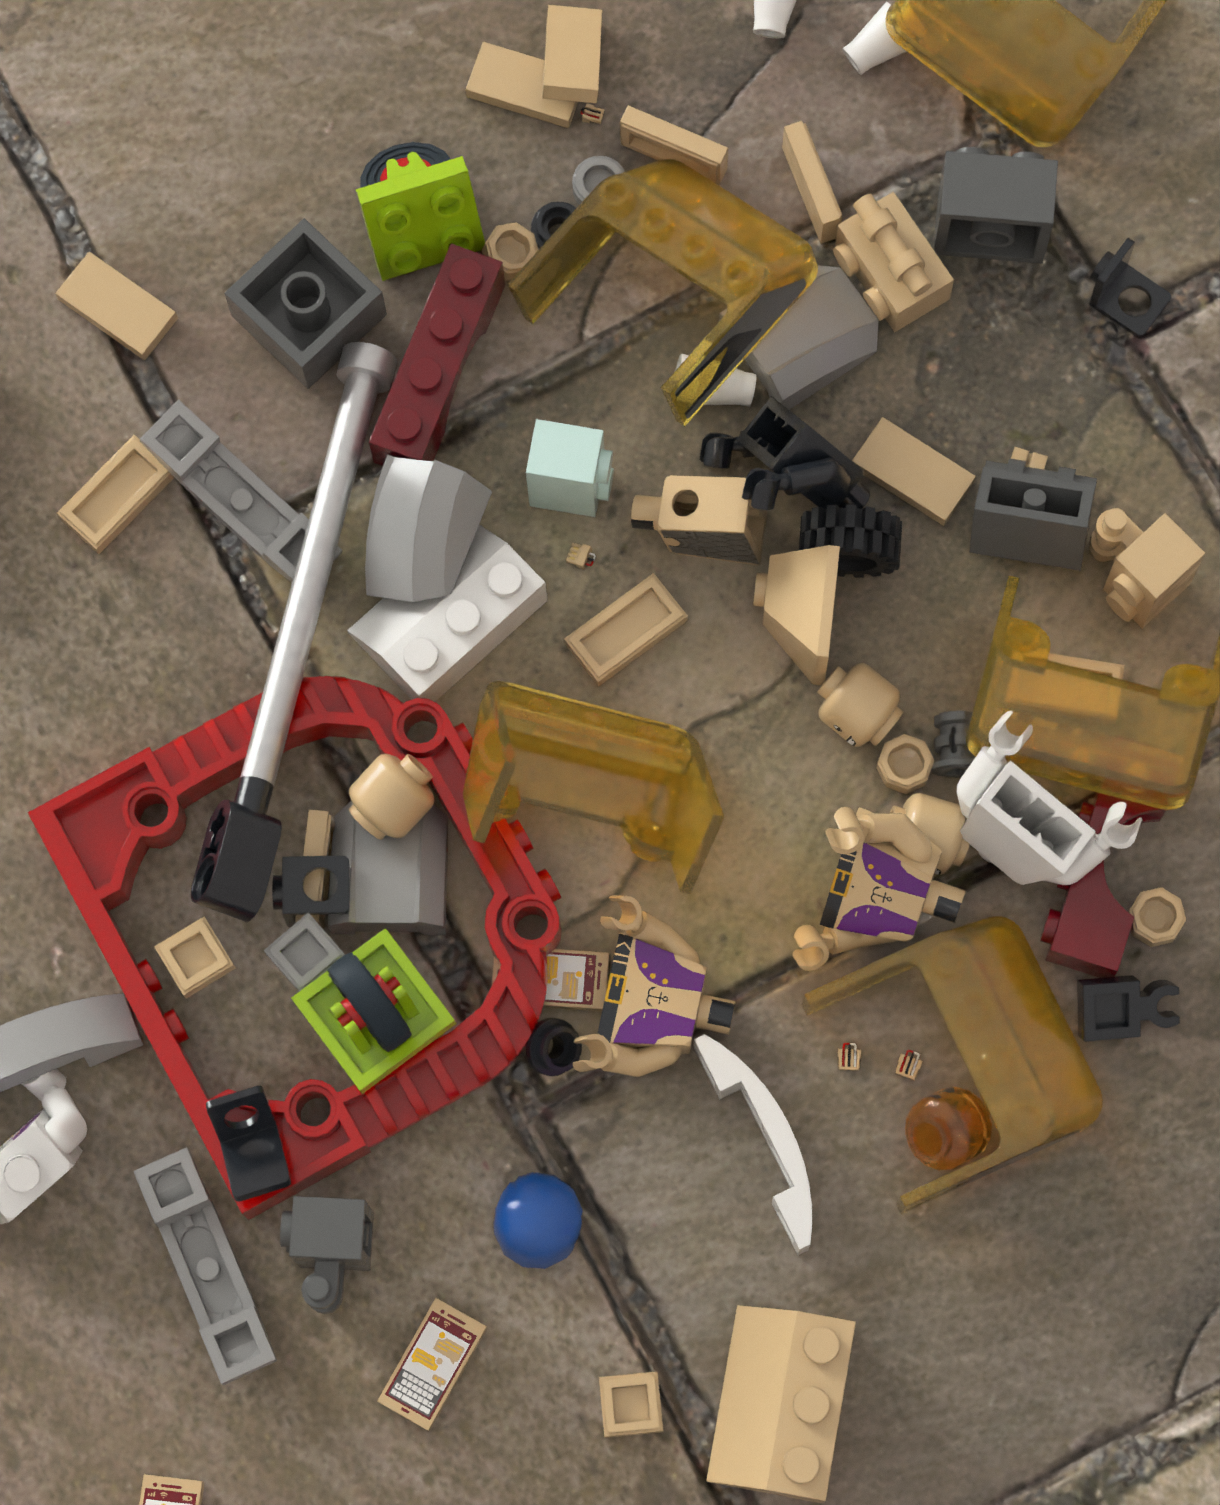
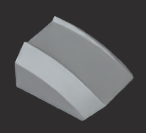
(815, 339)
(421, 528)
(392, 879)

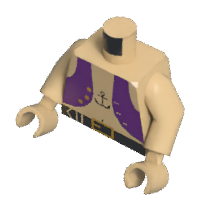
(877, 886)
(651, 998)

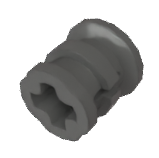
(951, 744)

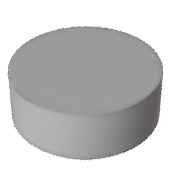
(591, 173)

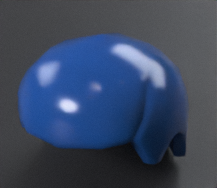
(537, 1220)

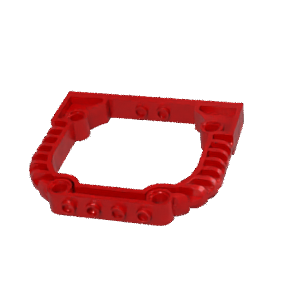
(100, 843)

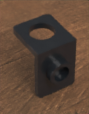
(1112, 278)
(289, 892)
(250, 1147)

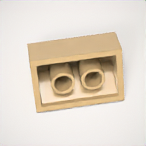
(781, 1402)

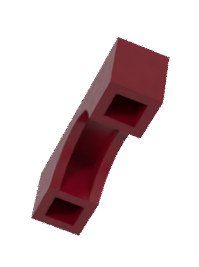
(448, 328)
(1092, 925)

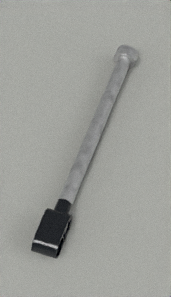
(240, 834)

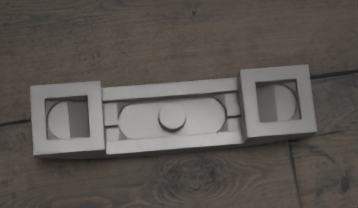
(228, 488)
(64, 1033)
(206, 1266)

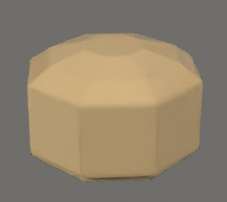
(512, 246)
(905, 764)
(1157, 917)

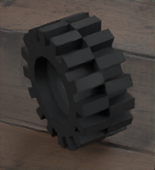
(866, 538)

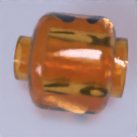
(948, 1128)

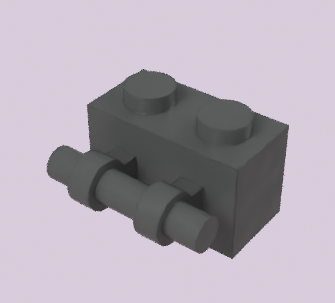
(1032, 514)
(331, 1238)

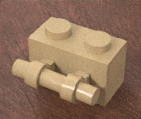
(891, 261)
(1147, 565)

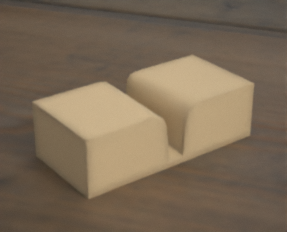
(1032, 460)

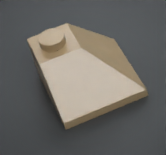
(800, 605)

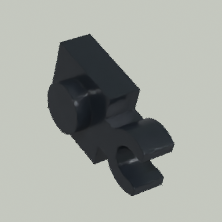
(1115, 1007)

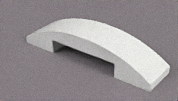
(729, 1075)

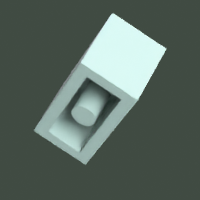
(568, 468)

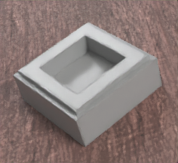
(303, 952)

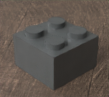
(995, 205)
(305, 303)

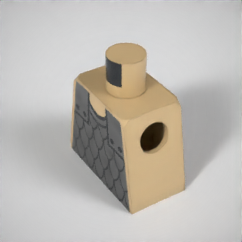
(704, 518)

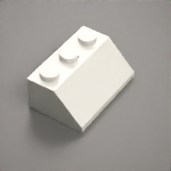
(440, 639)

